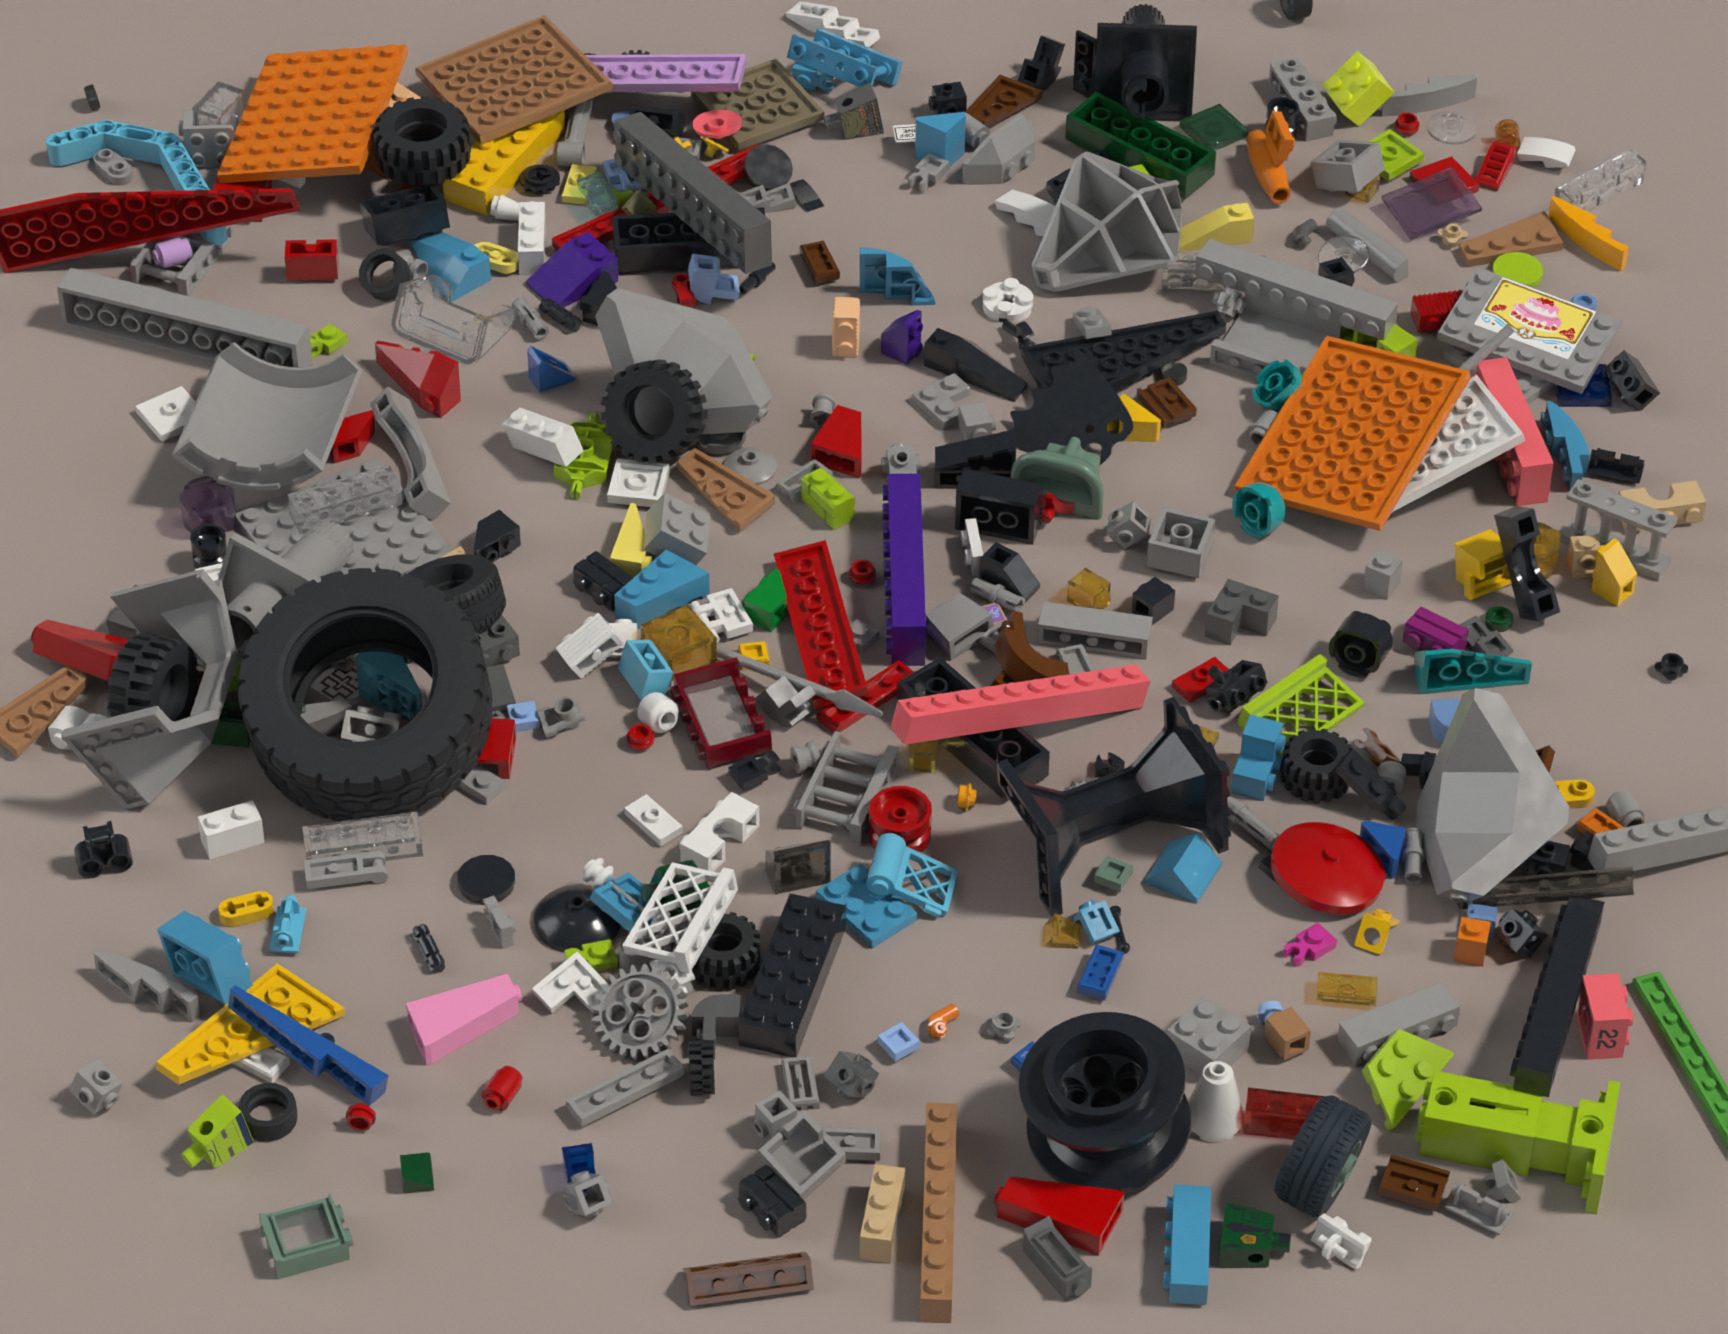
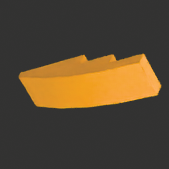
(1583, 230)

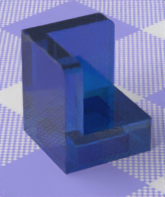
(577, 1159)

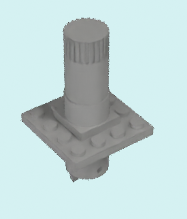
(259, 579)

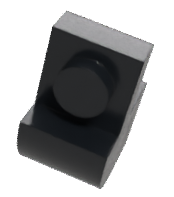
(1044, 67)

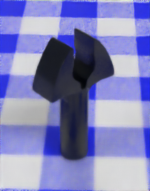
(1021, 331)
(1103, 769)

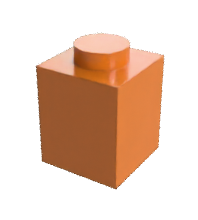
(1472, 941)

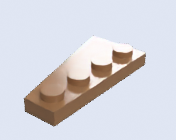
(1530, 236)
(725, 489)

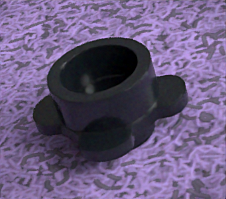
(1671, 666)

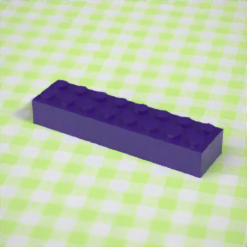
(904, 569)

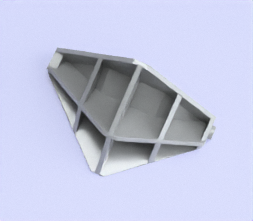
(1108, 226)
(704, 343)
(1485, 800)

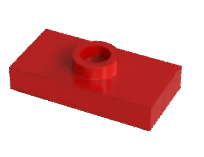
(1193, 683)

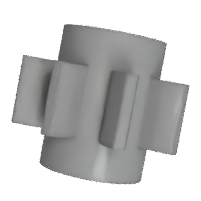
(1228, 302)

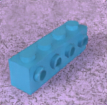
(1189, 1244)

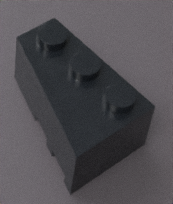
(984, 454)

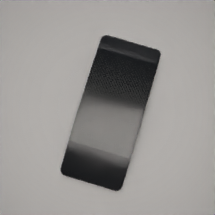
(806, 195)

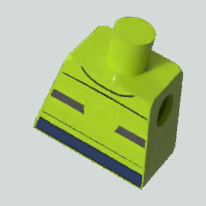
(217, 1134)

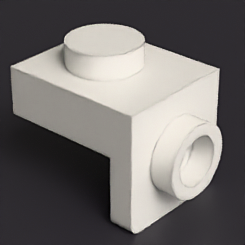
(626, 631)

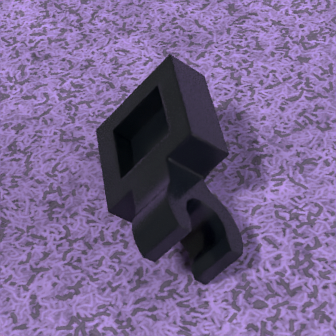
(754, 771)

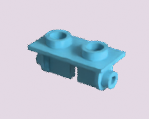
(288, 926)

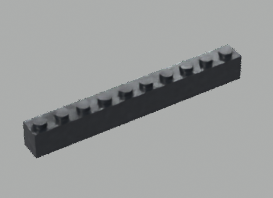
(1556, 996)

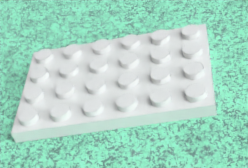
(1469, 437)

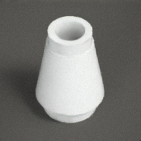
(504, 208)

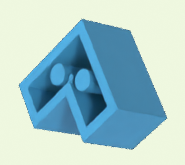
(1258, 758)

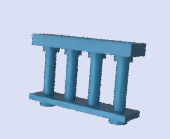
(844, 59)

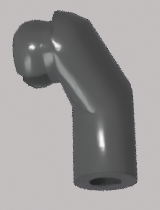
(1301, 232)

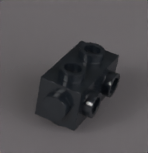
(1632, 380)

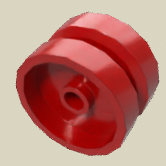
(903, 813)

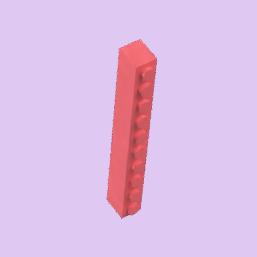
(1019, 704)

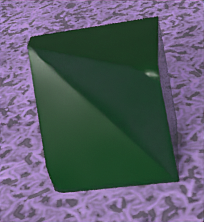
(416, 1172)

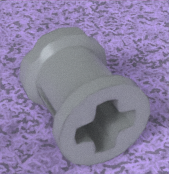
(823, 407)

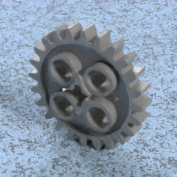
(661, 1025)

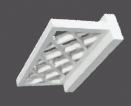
(705, 918)

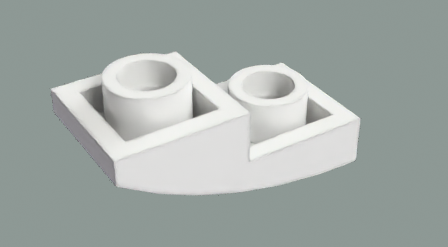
(1552, 152)

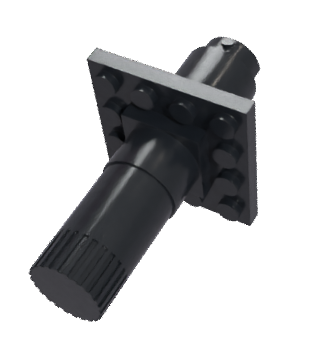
(1147, 64)

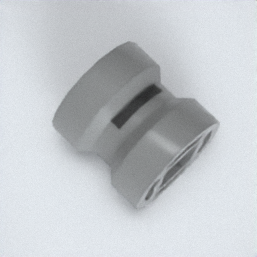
(417, 267)

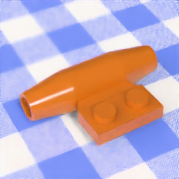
(1267, 156)

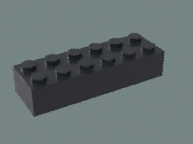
(658, 242)
(979, 750)
(792, 975)

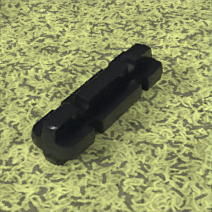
(560, 314)
(428, 948)

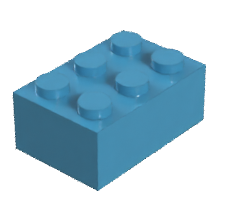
(204, 956)

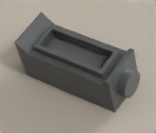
(1056, 1259)

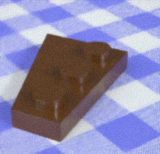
(1002, 99)

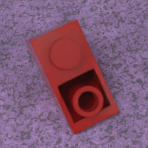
(353, 436)

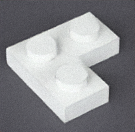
(570, 979)

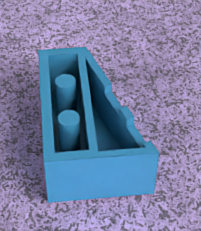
(660, 588)

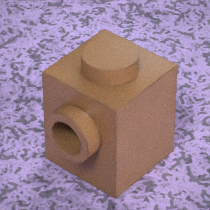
(1287, 1033)

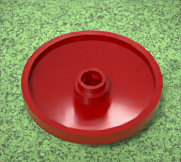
(1327, 868)

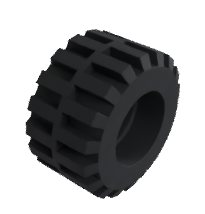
(1310, 765)
(732, 966)

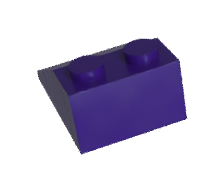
(572, 270)

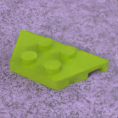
(1401, 1071)

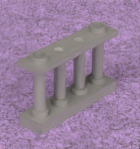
(194, 269)
(1611, 505)
(857, 823)

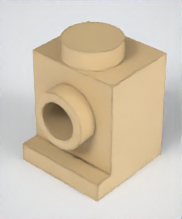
(1582, 555)

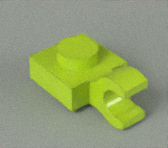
(327, 340)
(598, 954)

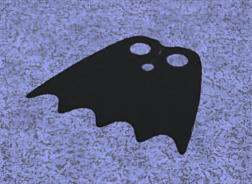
(1063, 411)

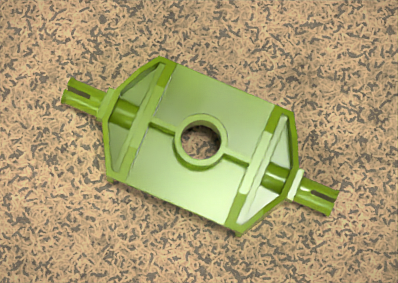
(592, 464)

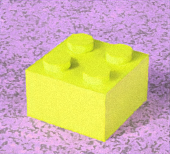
(1358, 88)

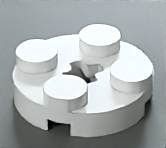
(997, 297)

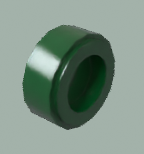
(1498, 619)

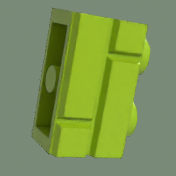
(827, 498)

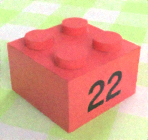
(1603, 1016)

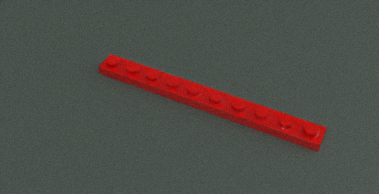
(601, 227)

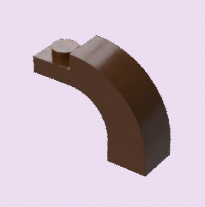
(1018, 656)

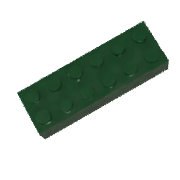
(1134, 141)

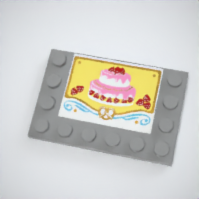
(1551, 334)

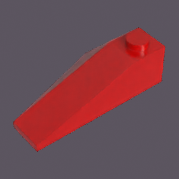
(426, 377)

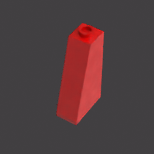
(77, 647)
(1078, 1212)

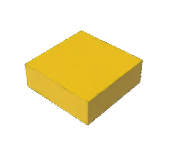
(754, 650)

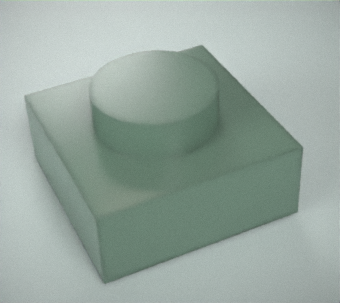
(1113, 874)

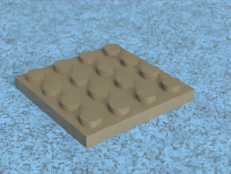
(767, 103)

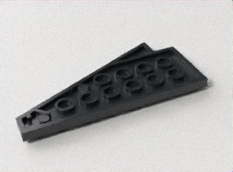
(1127, 351)

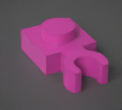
(1311, 942)

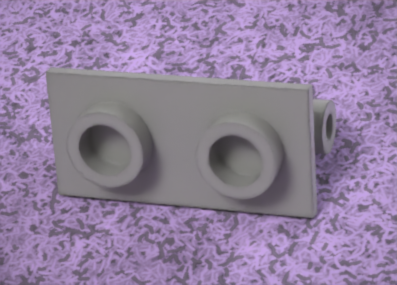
(1478, 1210)

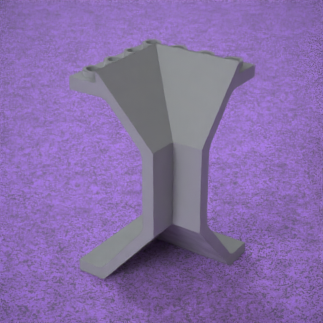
(144, 749)

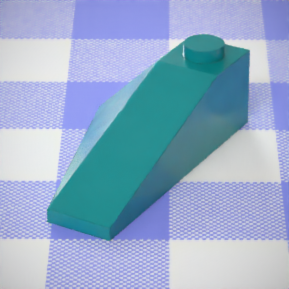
(1464, 670)

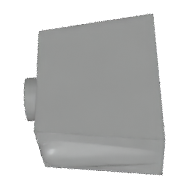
(957, 625)

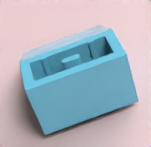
(388, 683)

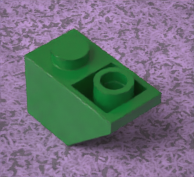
(767, 602)

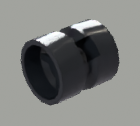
(1289, 109)
(208, 545)

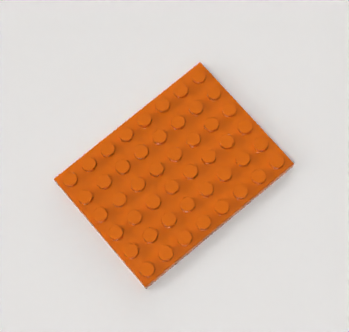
(313, 114)
(1355, 431)

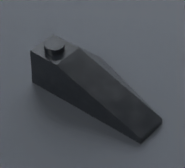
(972, 364)

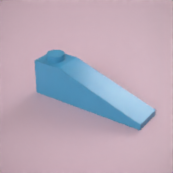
(453, 260)

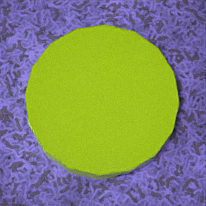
(1520, 268)

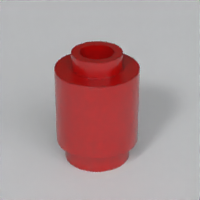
(502, 1088)

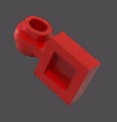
(681, 286)

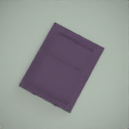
(1431, 203)

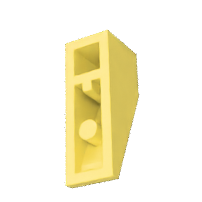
(1226, 224)
(629, 546)

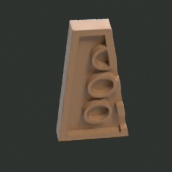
(37, 708)

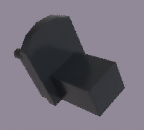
(1418, 765)

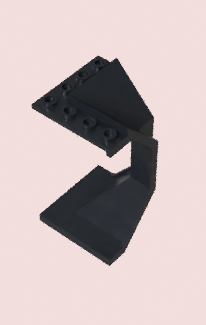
(1170, 783)

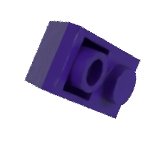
(903, 338)

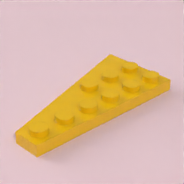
(230, 1038)

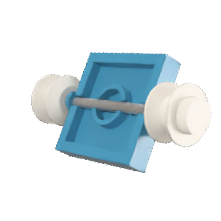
(619, 897)

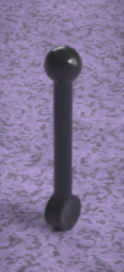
(1116, 912)

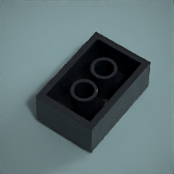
(404, 214)
(1000, 504)

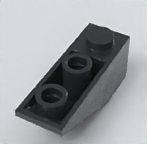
(1084, 64)

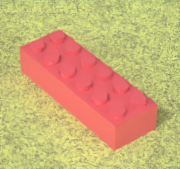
(1529, 464)

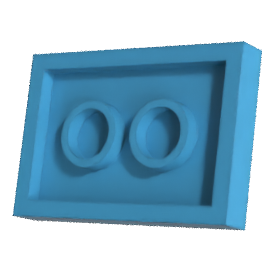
(867, 914)

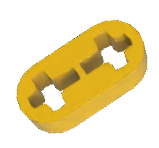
(246, 909)

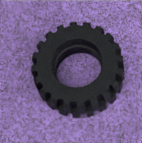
(400, 147)
(621, 411)
(153, 673)

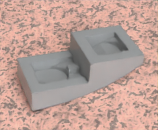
(772, 200)

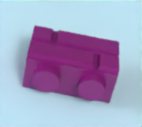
(1431, 631)

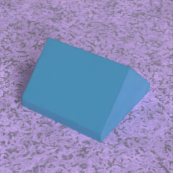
(941, 136)
(1185, 868)

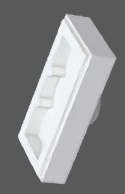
(653, 820)

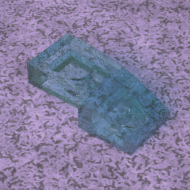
(597, 194)

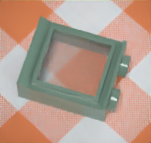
(306, 1237)

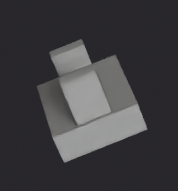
(1505, 1183)

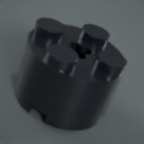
(1361, 644)

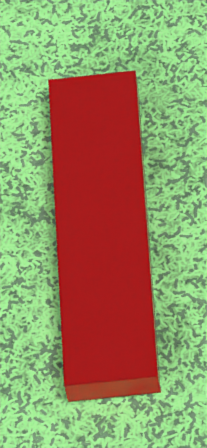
(881, 689)

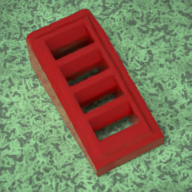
(1496, 164)

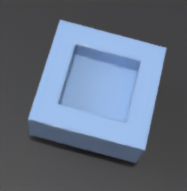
(524, 715)
(898, 1041)

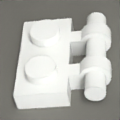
(727, 610)

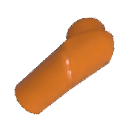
(938, 1021)

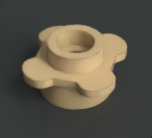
(1452, 235)

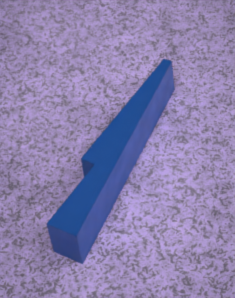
(309, 1048)

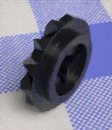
(548, 174)

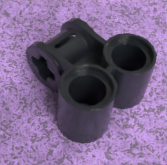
(102, 850)

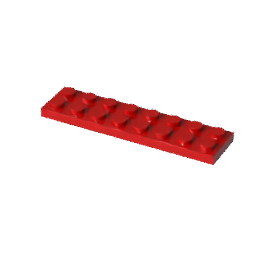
(820, 620)

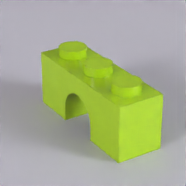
(1396, 340)

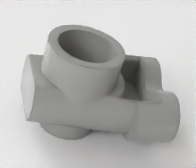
(565, 714)

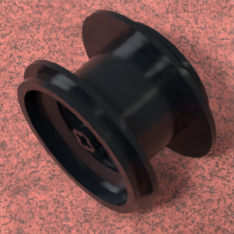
(1104, 1132)

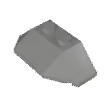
(1002, 153)

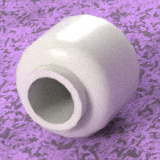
(658, 712)

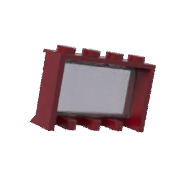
(720, 713)

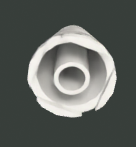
(1216, 1104)

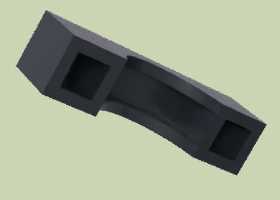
(1532, 592)

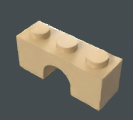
(1683, 502)
(881, 1213)

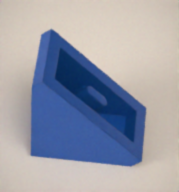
(547, 371)
(1387, 843)

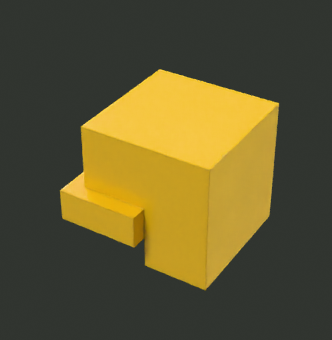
(1481, 564)

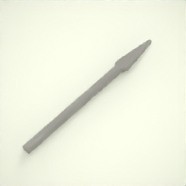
(841, 698)

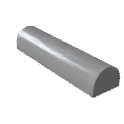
(1380, 252)

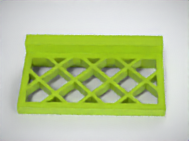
(1301, 682)

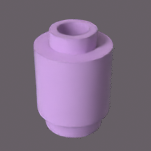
(172, 252)

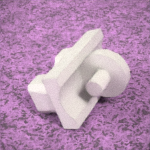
(1339, 1241)

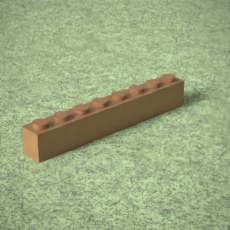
(938, 1213)

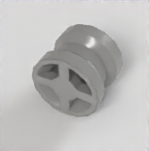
(805, 757)
(1393, 774)

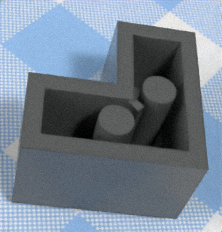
(1238, 608)

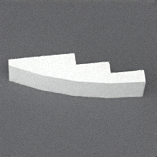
(818, 16)
(1027, 209)

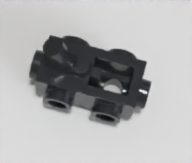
(1235, 685)

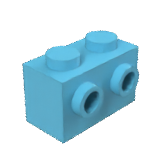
(644, 668)

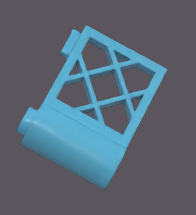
(889, 871)

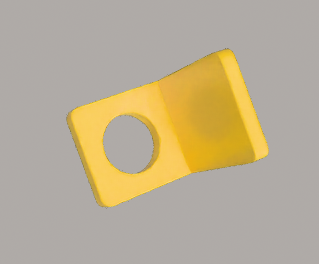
(1382, 922)

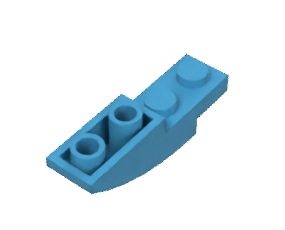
(1565, 442)

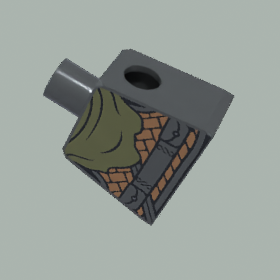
(856, 114)

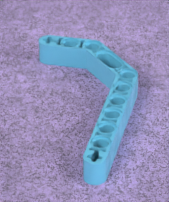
(137, 144)

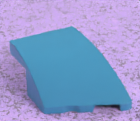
(892, 275)

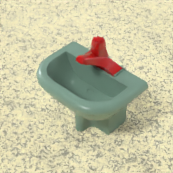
(1068, 479)

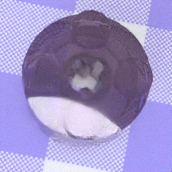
(207, 503)

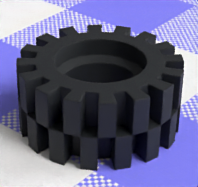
(701, 1067)

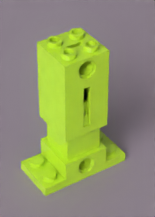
(1490, 1121)

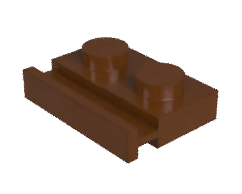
(1166, 402)
(1414, 1183)

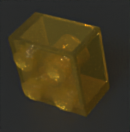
(681, 639)

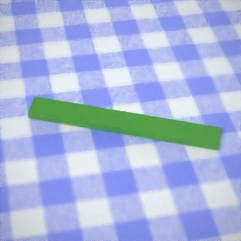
(1685, 1048)

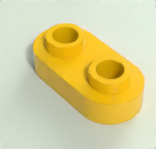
(1576, 792)

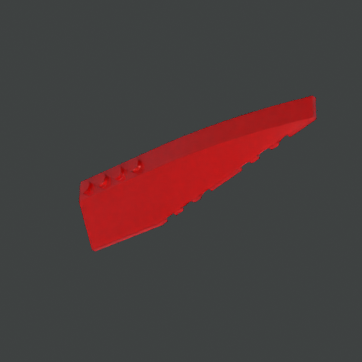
(110, 221)

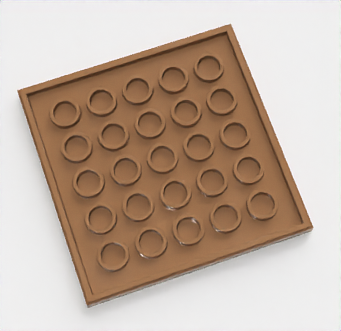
(514, 78)

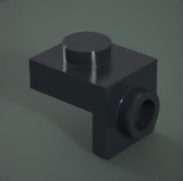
(1580, 851)

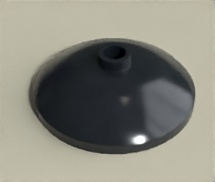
(570, 919)

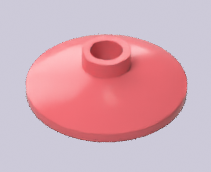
(717, 123)

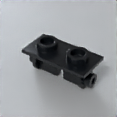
(1626, 468)

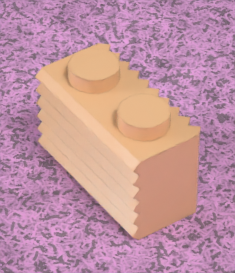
(845, 327)

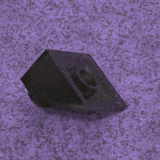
(798, 866)

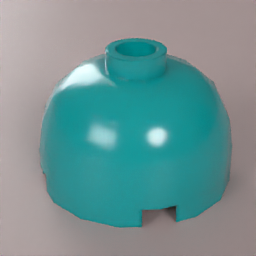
(1276, 384)
(1259, 509)

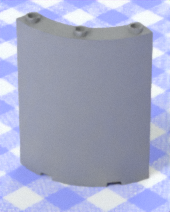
(265, 421)

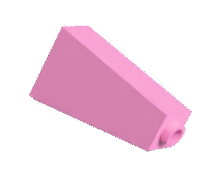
(461, 1015)

